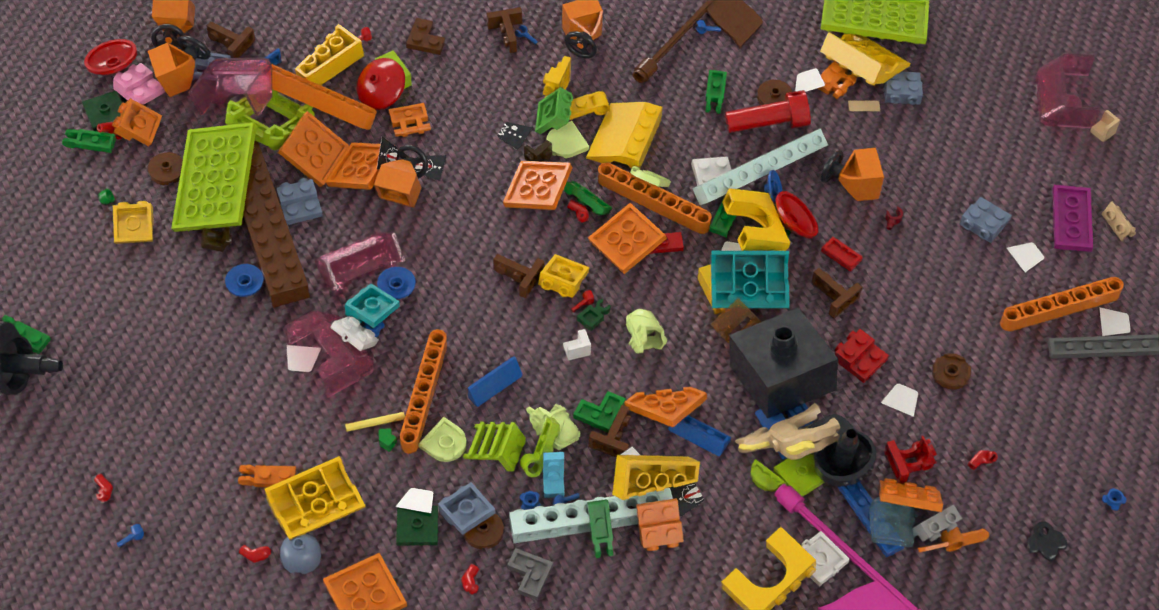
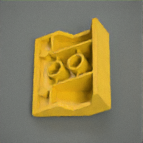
(863, 57)
(626, 133)
(313, 498)

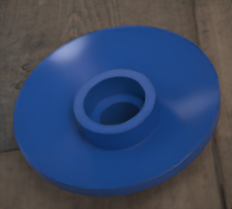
(773, 185)
(244, 274)
(397, 277)

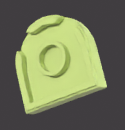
(567, 141)
(650, 177)
(445, 441)

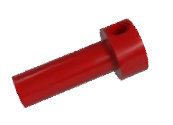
(792, 110)

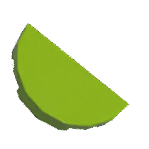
(764, 477)

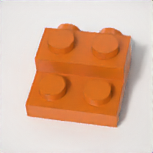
(136, 122)
(659, 524)

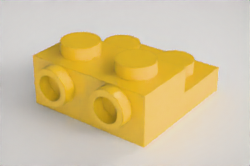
(557, 76)
(133, 222)
(562, 276)

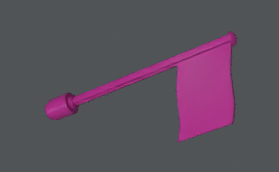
(872, 596)

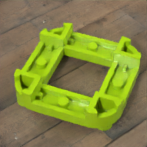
(274, 136)

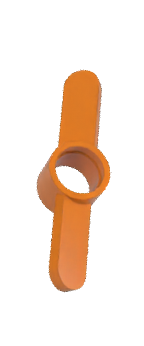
(955, 540)

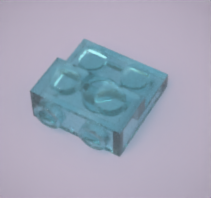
(891, 523)

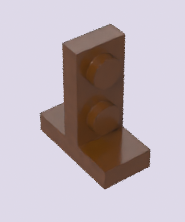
(504, 20)
(235, 43)
(519, 273)
(835, 291)
(612, 442)

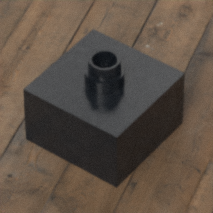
(783, 362)

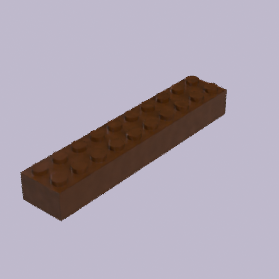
(271, 237)

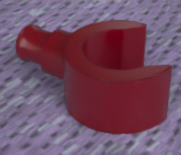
(891, 221)

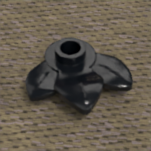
(1046, 544)

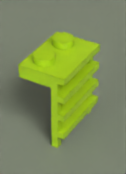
(505, 447)

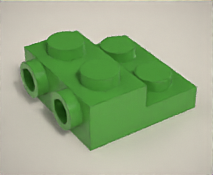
(554, 110)

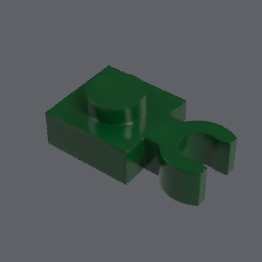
(593, 316)

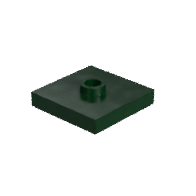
(102, 108)
(417, 527)

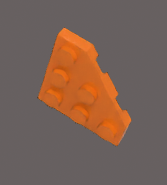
(666, 405)

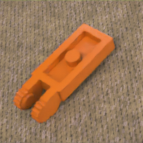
(265, 475)

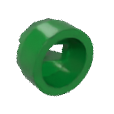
(106, 197)

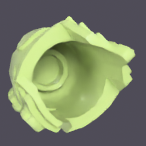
(640, 325)
(568, 430)

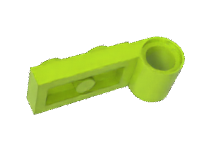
(545, 445)

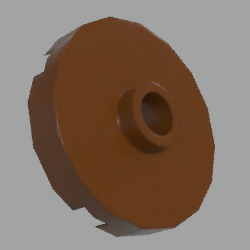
(772, 91)
(165, 168)
(955, 364)
(486, 538)

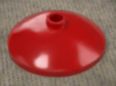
(110, 57)
(386, 87)
(796, 215)

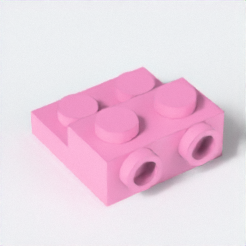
(137, 84)

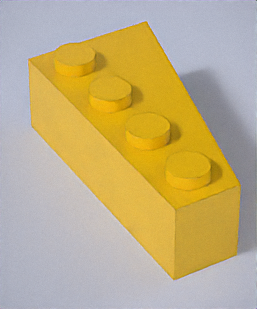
(331, 57)
(647, 474)

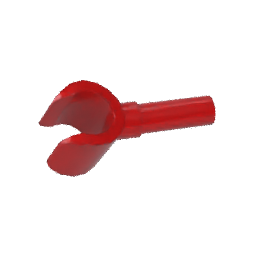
(365, 34)
(588, 300)

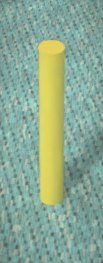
(375, 421)

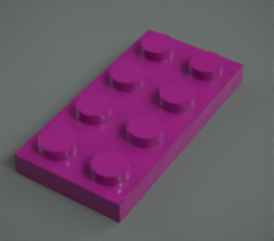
(1072, 218)

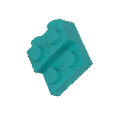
(371, 305)

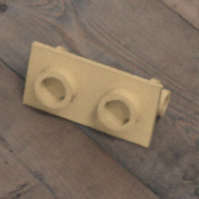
(1118, 221)

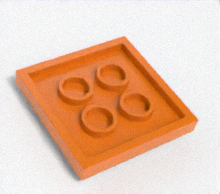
(313, 148)
(356, 167)
(537, 185)
(627, 238)
(910, 495)
(365, 587)

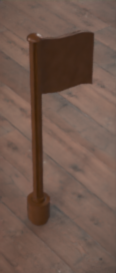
(731, 16)

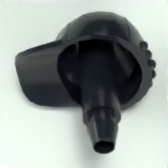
(19, 362)
(846, 460)

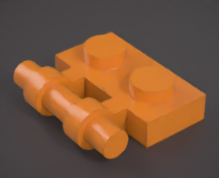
(833, 76)
(409, 115)

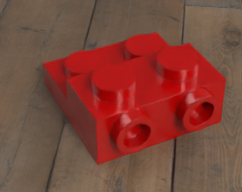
(860, 355)

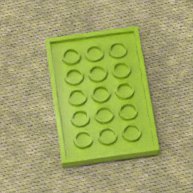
(878, 18)
(214, 177)

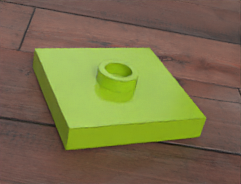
(799, 474)

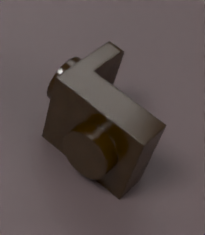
(541, 153)
(215, 239)

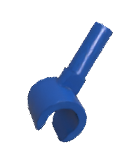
(702, 28)
(525, 34)
(560, 499)
(137, 534)

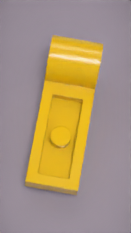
(586, 104)

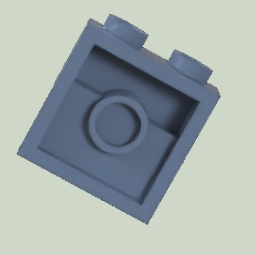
(904, 88)
(299, 201)
(985, 219)
(466, 508)

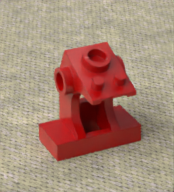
(920, 450)

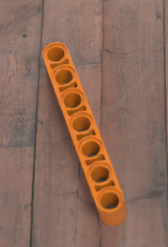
(322, 98)
(654, 198)
(1061, 304)
(420, 398)

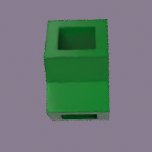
(386, 439)

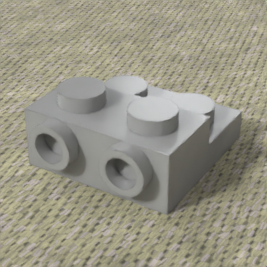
(932, 527)

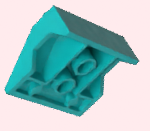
(751, 276)

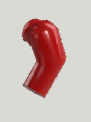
(107, 127)
(581, 210)
(982, 457)
(105, 488)
(255, 555)
(468, 579)

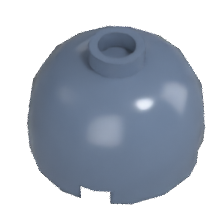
(300, 554)

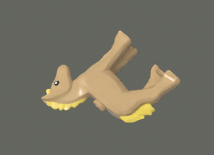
(790, 440)

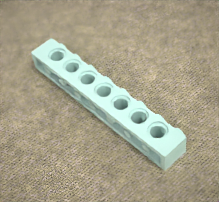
(760, 166)
(580, 524)

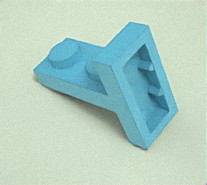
(553, 474)

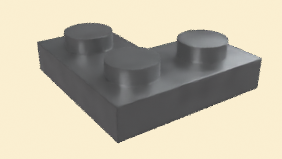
(535, 571)

